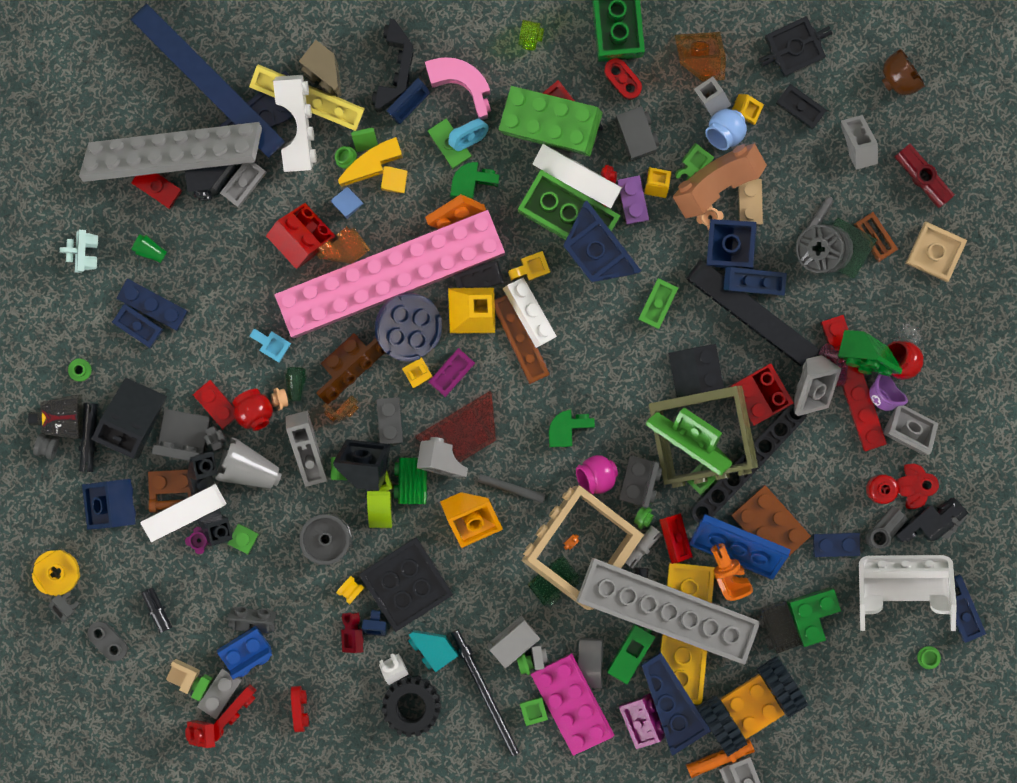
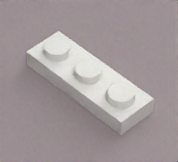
(529, 312)

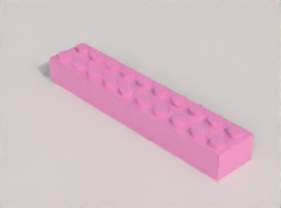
(389, 274)

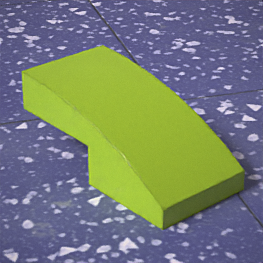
(379, 509)

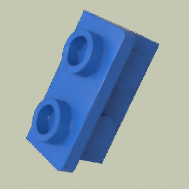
(245, 652)

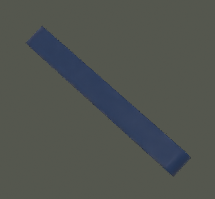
(204, 76)

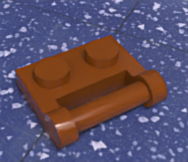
(163, 483)

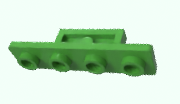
(693, 437)

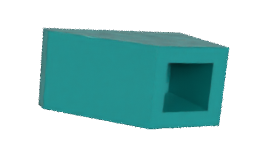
(434, 647)

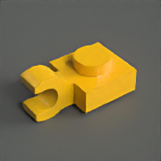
(533, 266)

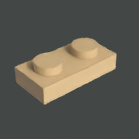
(751, 201)

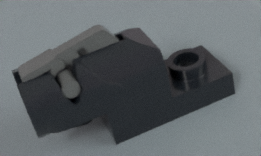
(933, 522)

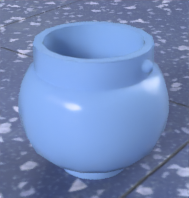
(726, 129)

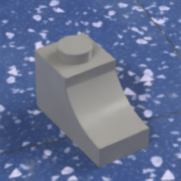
(860, 142)
(439, 458)

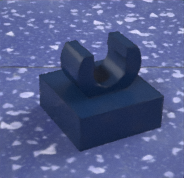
(374, 625)

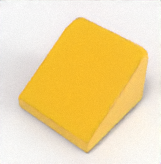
(748, 107)
(394, 180)
(657, 182)

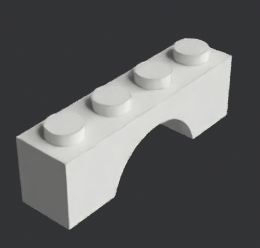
(291, 94)

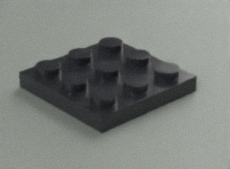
(406, 584)

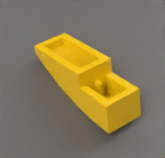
(371, 162)

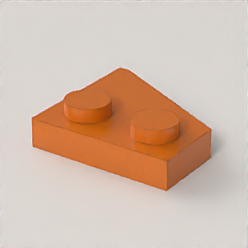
(454, 211)

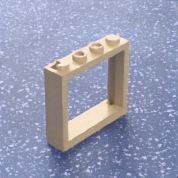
(557, 516)

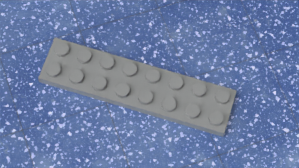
(171, 152)
(668, 611)

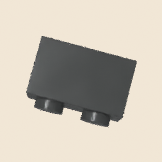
(636, 133)

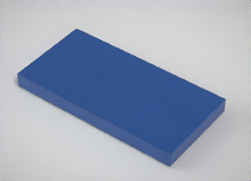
(749, 549)

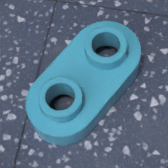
(468, 134)

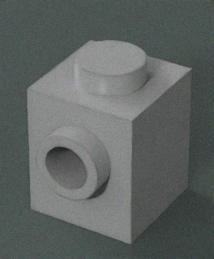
(712, 96)

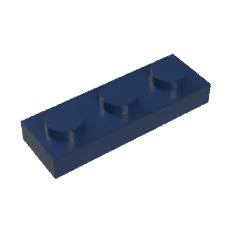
(755, 281)
(152, 304)

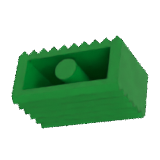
(412, 482)

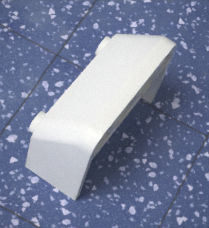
(907, 580)

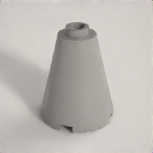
(246, 467)

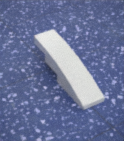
(577, 176)

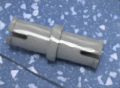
(643, 546)

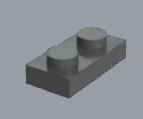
(389, 420)

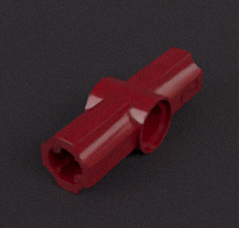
(934, 187)

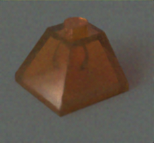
(702, 54)

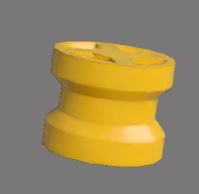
(350, 590)

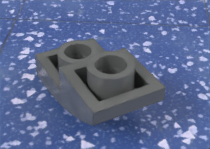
(590, 661)

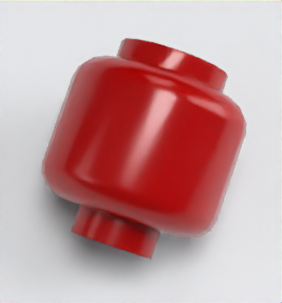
(875, 485)

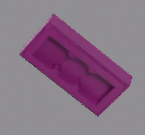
(451, 372)

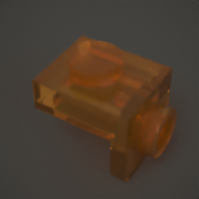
(348, 409)

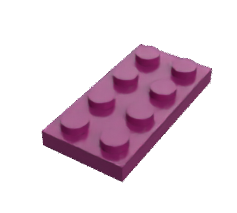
(572, 704)

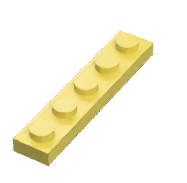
(321, 103)

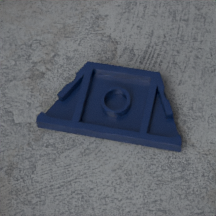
(597, 249)

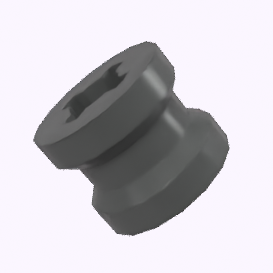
(46, 446)

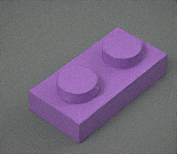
(633, 200)

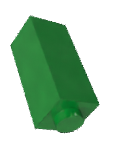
(630, 653)

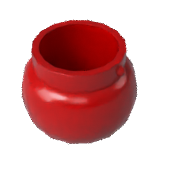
(909, 358)
(252, 410)

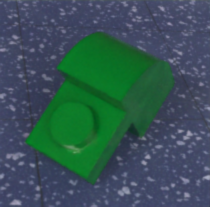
(467, 178)
(561, 428)

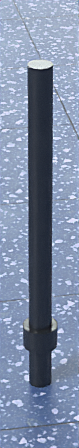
(465, 653)

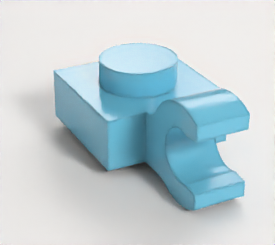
(273, 345)

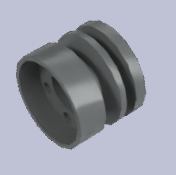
(837, 248)

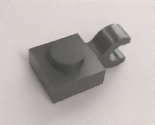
(215, 438)

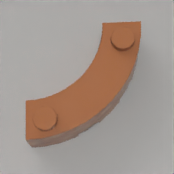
(731, 169)

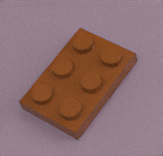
(770, 520)

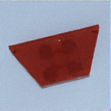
(466, 429)

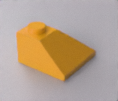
(470, 517)

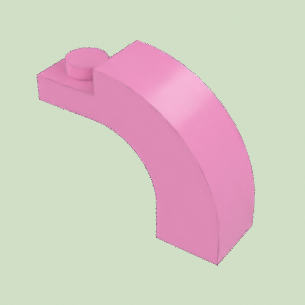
(457, 71)

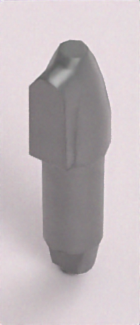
(820, 214)

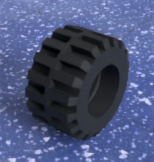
(406, 725)

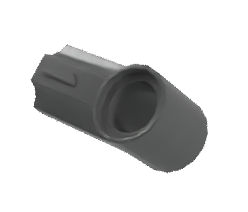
(887, 527)

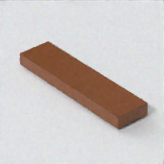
(523, 347)

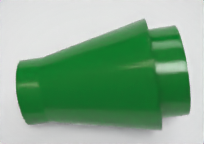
(147, 248)

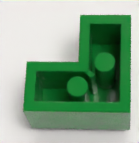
(807, 611)

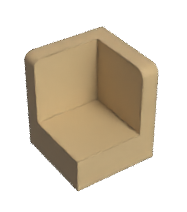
(182, 675)

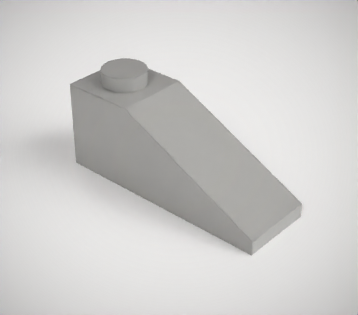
(305, 448)

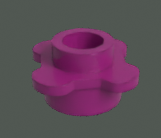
(192, 540)

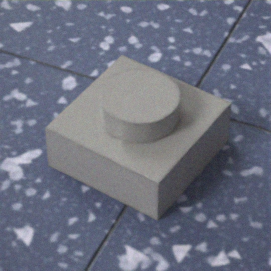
(539, 656)

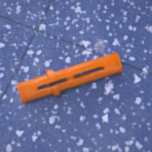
(717, 759)

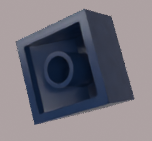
(732, 244)
(109, 504)

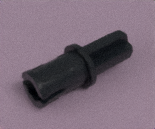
(156, 610)

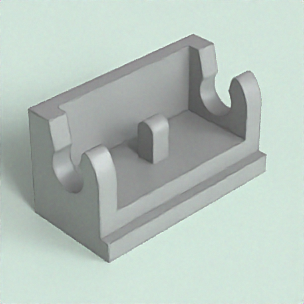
(513, 641)

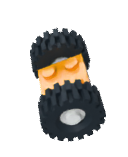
(752, 706)

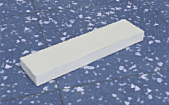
(183, 513)

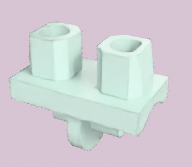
(83, 241)

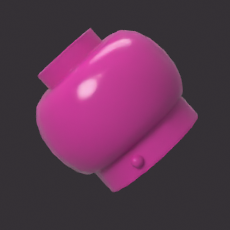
(597, 474)

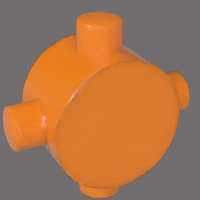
(571, 542)

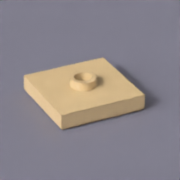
(936, 251)

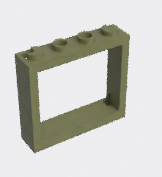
(663, 445)

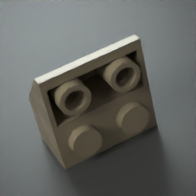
(322, 66)

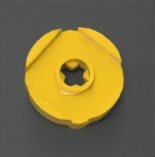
(43, 568)

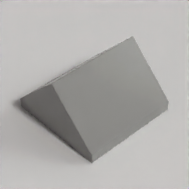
(911, 430)

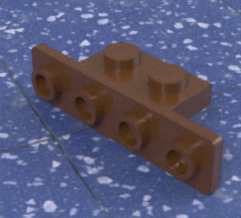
(347, 365)

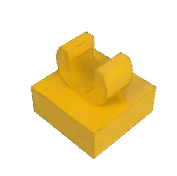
(417, 372)

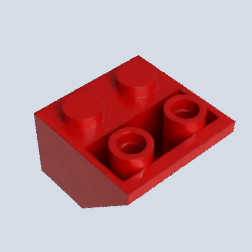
(299, 235)
(763, 394)

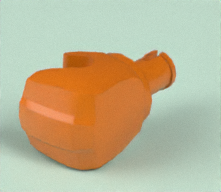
(730, 585)

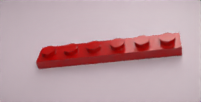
(856, 391)

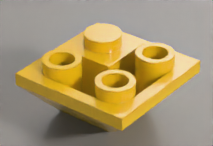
(471, 310)

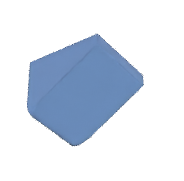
(346, 202)

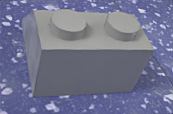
(816, 385)

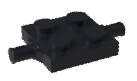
(795, 46)

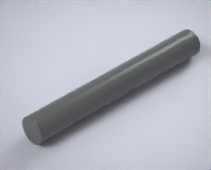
(511, 488)

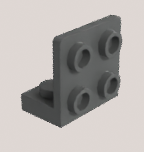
(181, 435)
(639, 481)

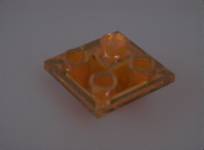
(345, 249)

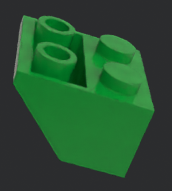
(867, 354)

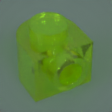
(530, 34)

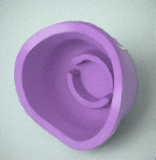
(886, 394)

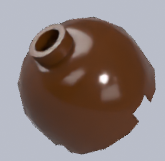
(901, 74)

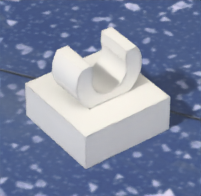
(393, 669)

